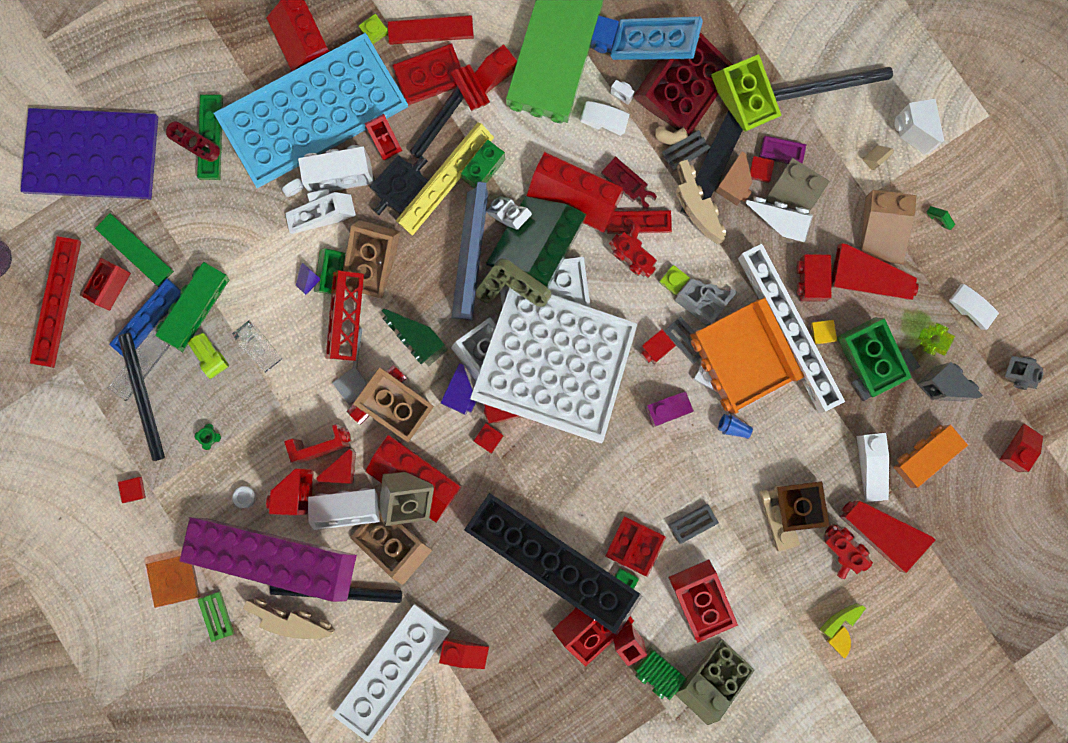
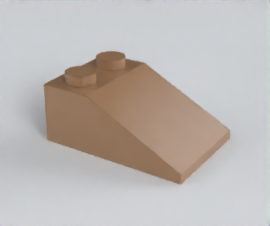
(887, 225)
(372, 253)
(393, 404)
(392, 548)

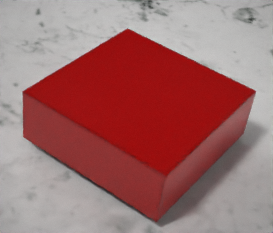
(761, 169)
(131, 490)

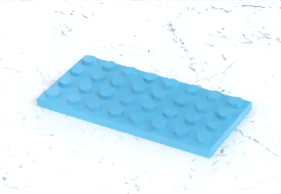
(310, 109)

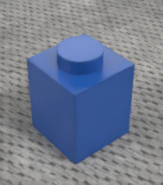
(604, 34)

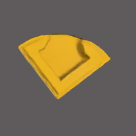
(841, 642)

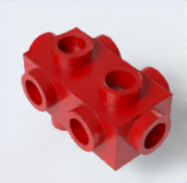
(629, 249)
(850, 554)

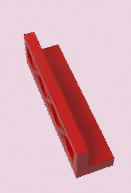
(336, 315)

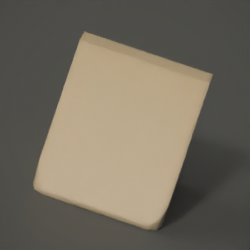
(877, 156)

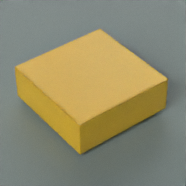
(823, 332)

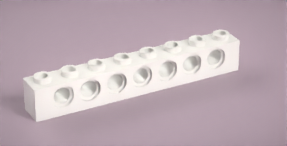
(768, 285)

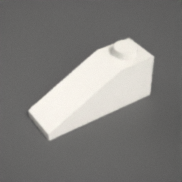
(321, 212)
(874, 466)

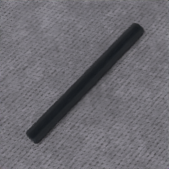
(833, 83)
(141, 397)
(360, 594)

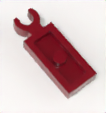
(632, 184)

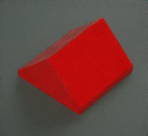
(105, 284)

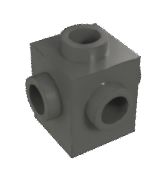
(1024, 372)

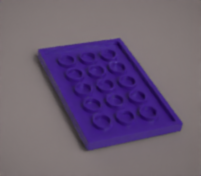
(89, 153)

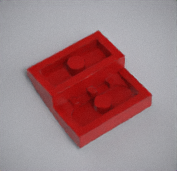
(635, 546)

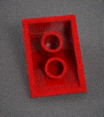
(703, 600)

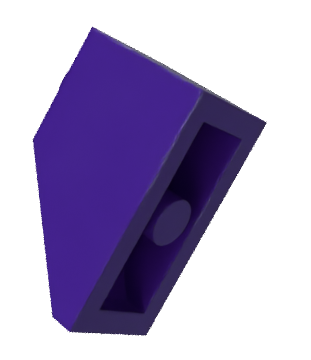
(459, 392)

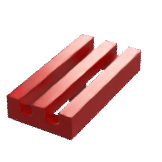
(473, 86)

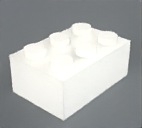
(336, 169)

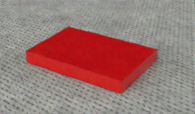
(427, 74)

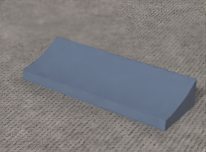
(470, 252)

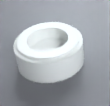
(293, 187)
(244, 497)

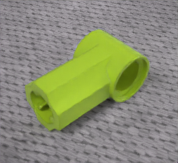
(210, 359)

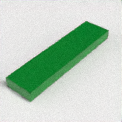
(212, 130)
(134, 249)

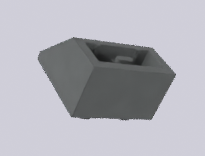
(949, 384)

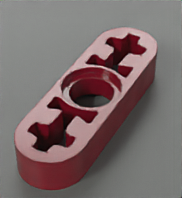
(197, 148)

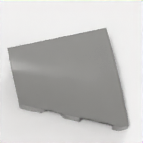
(704, 300)

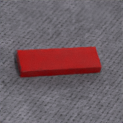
(650, 221)

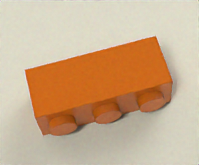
(930, 455)

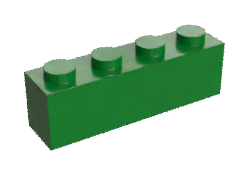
(192, 307)

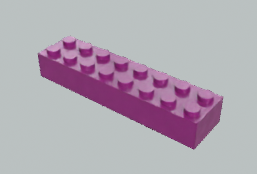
(268, 559)

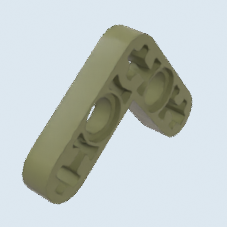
(538, 295)

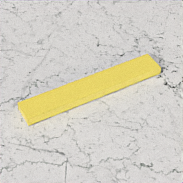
(443, 180)

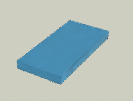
(656, 38)

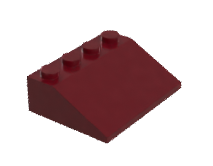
(683, 88)

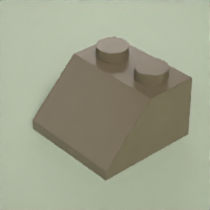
(798, 186)
(404, 499)

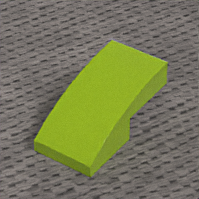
(848, 615)

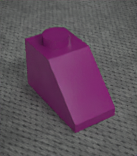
(669, 409)

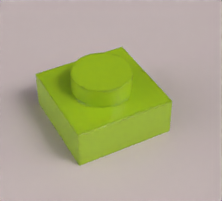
(373, 28)
(674, 280)

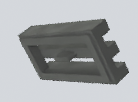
(701, 141)
(689, 330)
(710, 514)

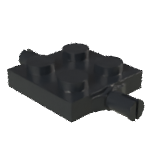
(399, 184)

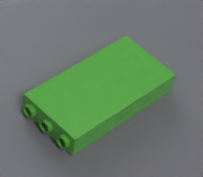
(553, 58)

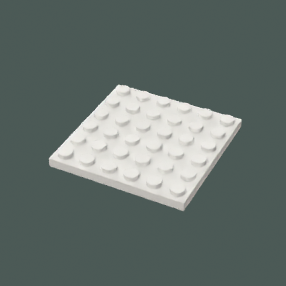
(556, 364)

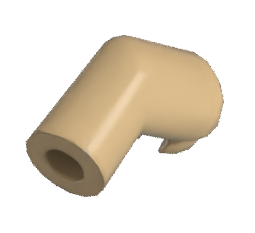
(668, 137)

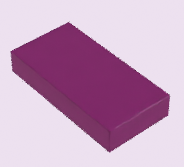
(782, 150)

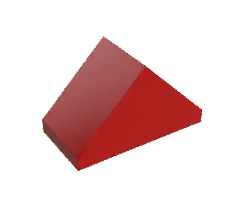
(383, 137)
(341, 470)

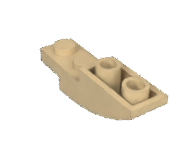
(701, 212)
(297, 625)

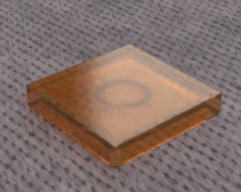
(172, 581)

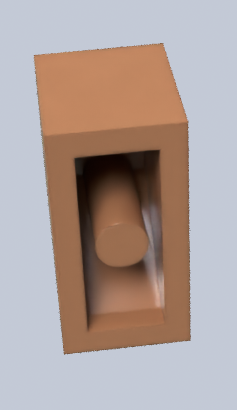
(737, 181)

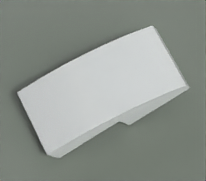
(604, 116)
(508, 213)
(975, 306)

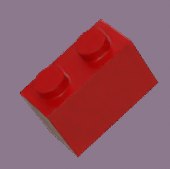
(814, 278)

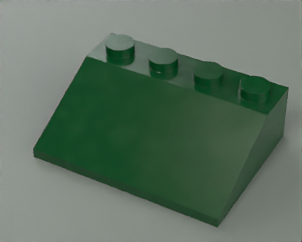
(541, 240)

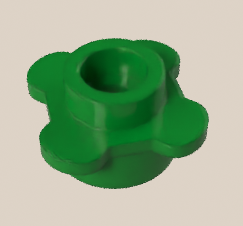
(201, 436)

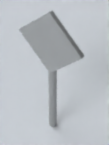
(352, 382)

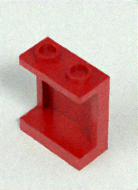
(299, 454)

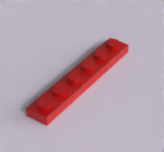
(55, 302)

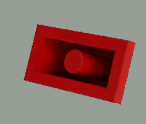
(496, 68)
(1023, 449)
(463, 654)

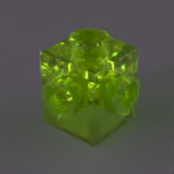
(944, 344)

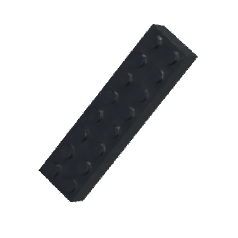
(553, 563)

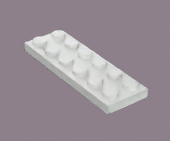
(391, 673)

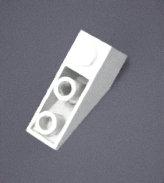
(786, 221)

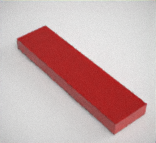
(430, 30)

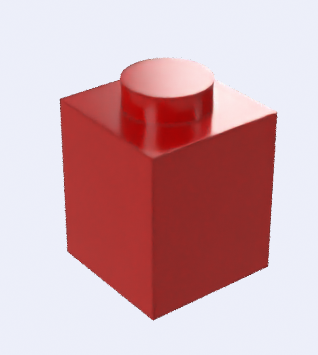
(657, 347)
(629, 645)

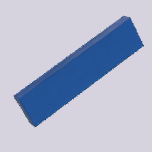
(149, 315)

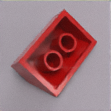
(296, 33)
(291, 494)
(584, 635)

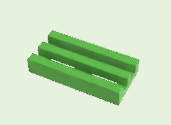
(207, 618)

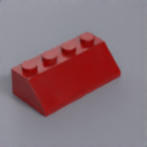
(582, 190)
(396, 458)

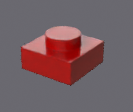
(488, 438)

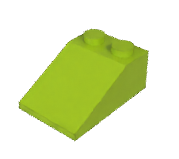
(747, 93)

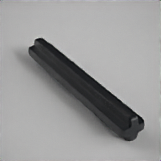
(437, 123)

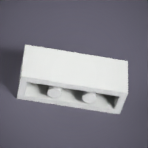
(343, 509)

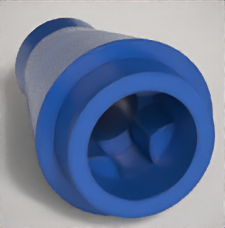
(733, 426)

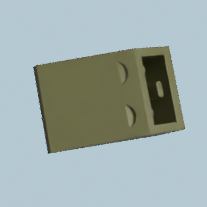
(715, 683)

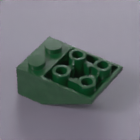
(421, 338)

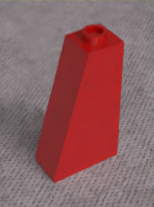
(867, 274)
(890, 537)

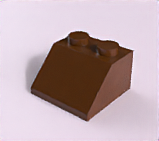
(803, 506)

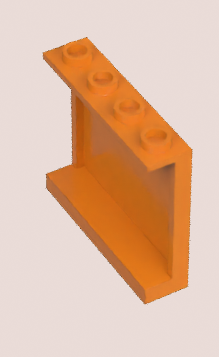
(746, 355)

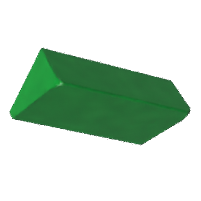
(328, 262)

